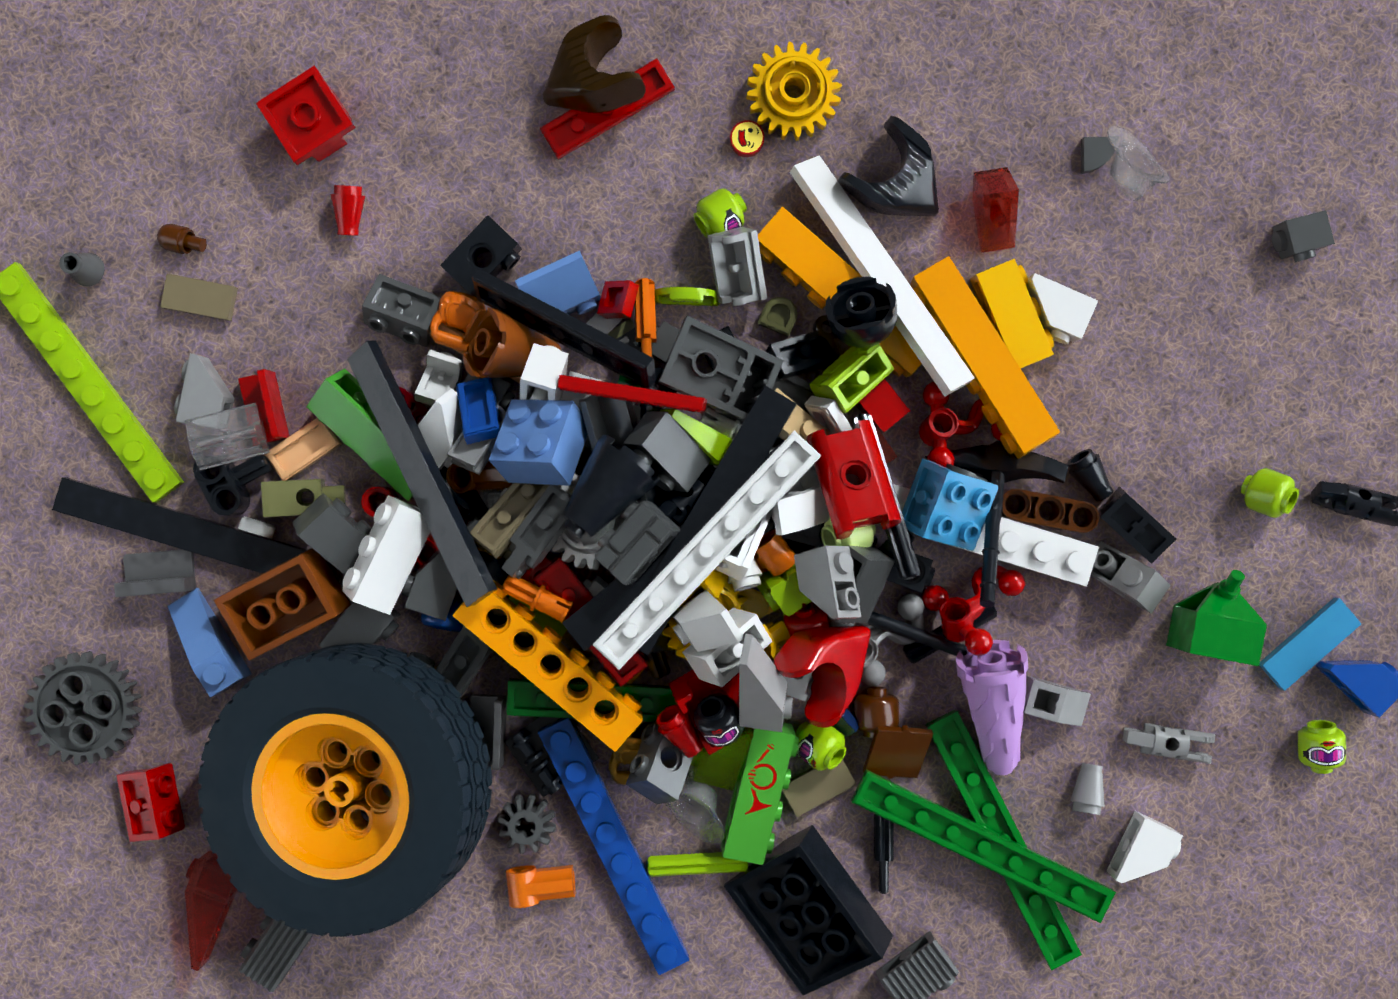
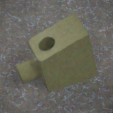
(284, 497)

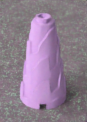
(996, 701)

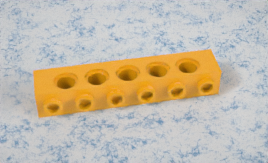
(609, 728)

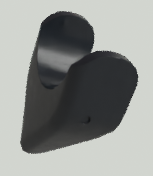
(908, 192)

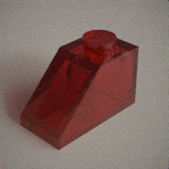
(995, 208)

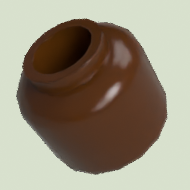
(876, 709)

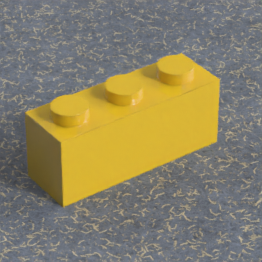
(1013, 312)

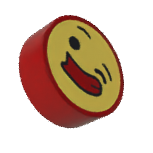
(747, 138)

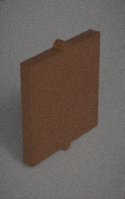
(898, 751)

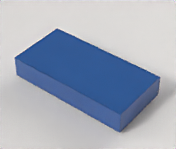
(478, 410)

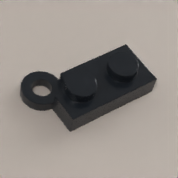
(806, 351)

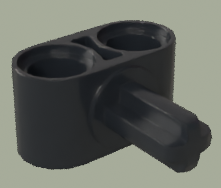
(231, 479)

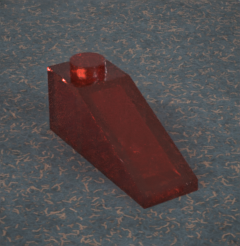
(207, 906)

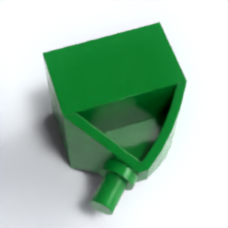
(1218, 623)

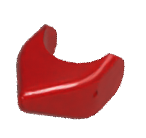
(836, 664)

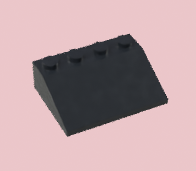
(810, 912)

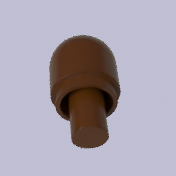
(179, 239)

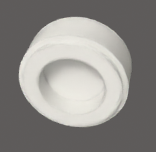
(257, 527)

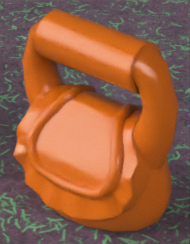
(454, 310)

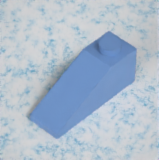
(207, 644)

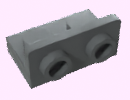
(400, 310)

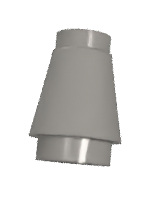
(1089, 790)

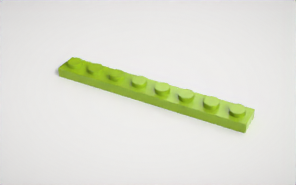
(87, 383)

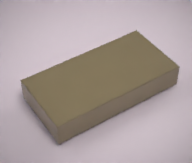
(199, 297)
(817, 787)

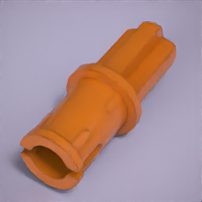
(537, 598)

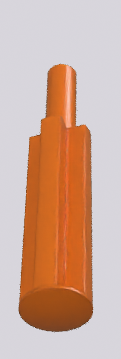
(645, 315)

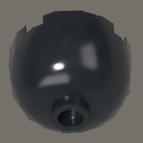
(862, 312)

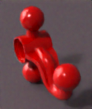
(952, 426)
(977, 640)

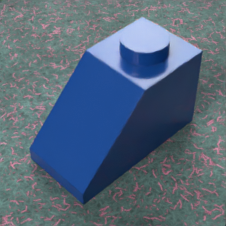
(1365, 682)

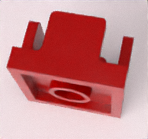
(307, 117)

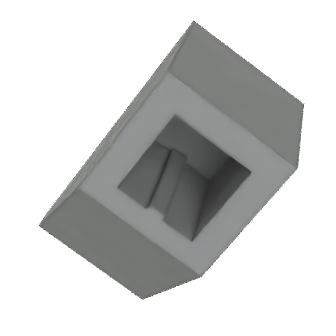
(202, 390)
(1129, 577)
(829, 580)
(1055, 701)

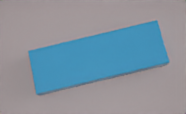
(1309, 643)

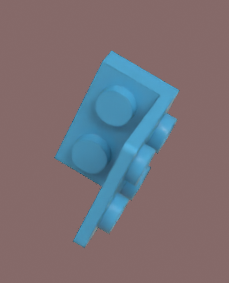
(948, 505)

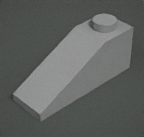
(761, 690)

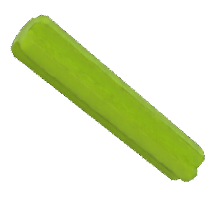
(693, 864)

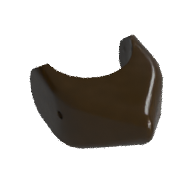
(574, 76)

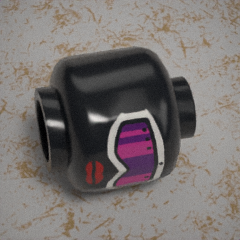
(718, 720)

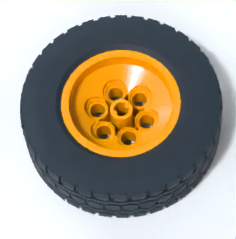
(272, 807)

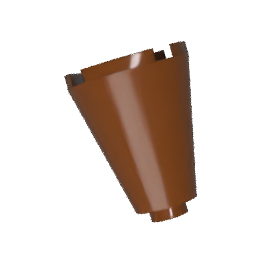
(499, 345)

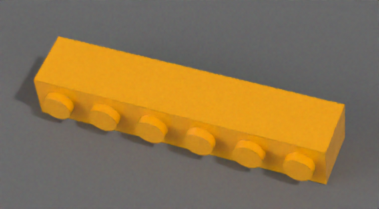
(820, 270)
(998, 378)

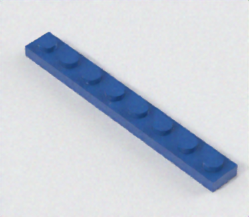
(613, 844)

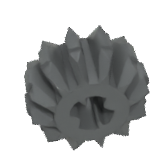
(521, 834)

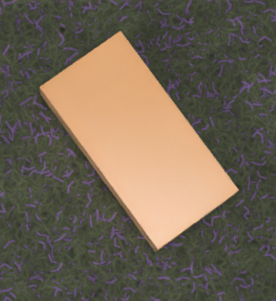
(302, 449)

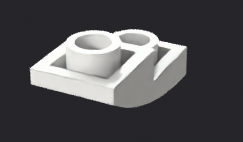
(800, 510)

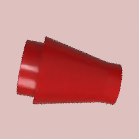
(348, 208)
(679, 730)

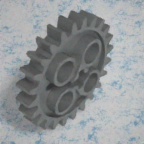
(69, 733)

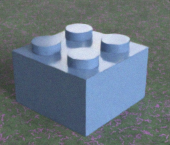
(539, 442)

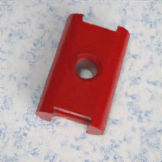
(851, 504)

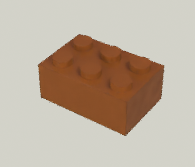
(282, 603)

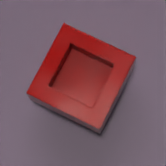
(617, 299)

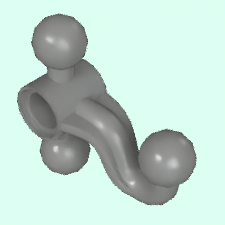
(910, 608)

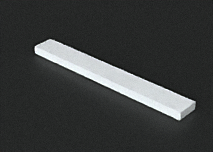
(873, 261)
(706, 550)

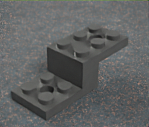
(737, 373)

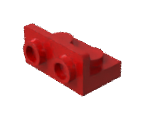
(150, 803)

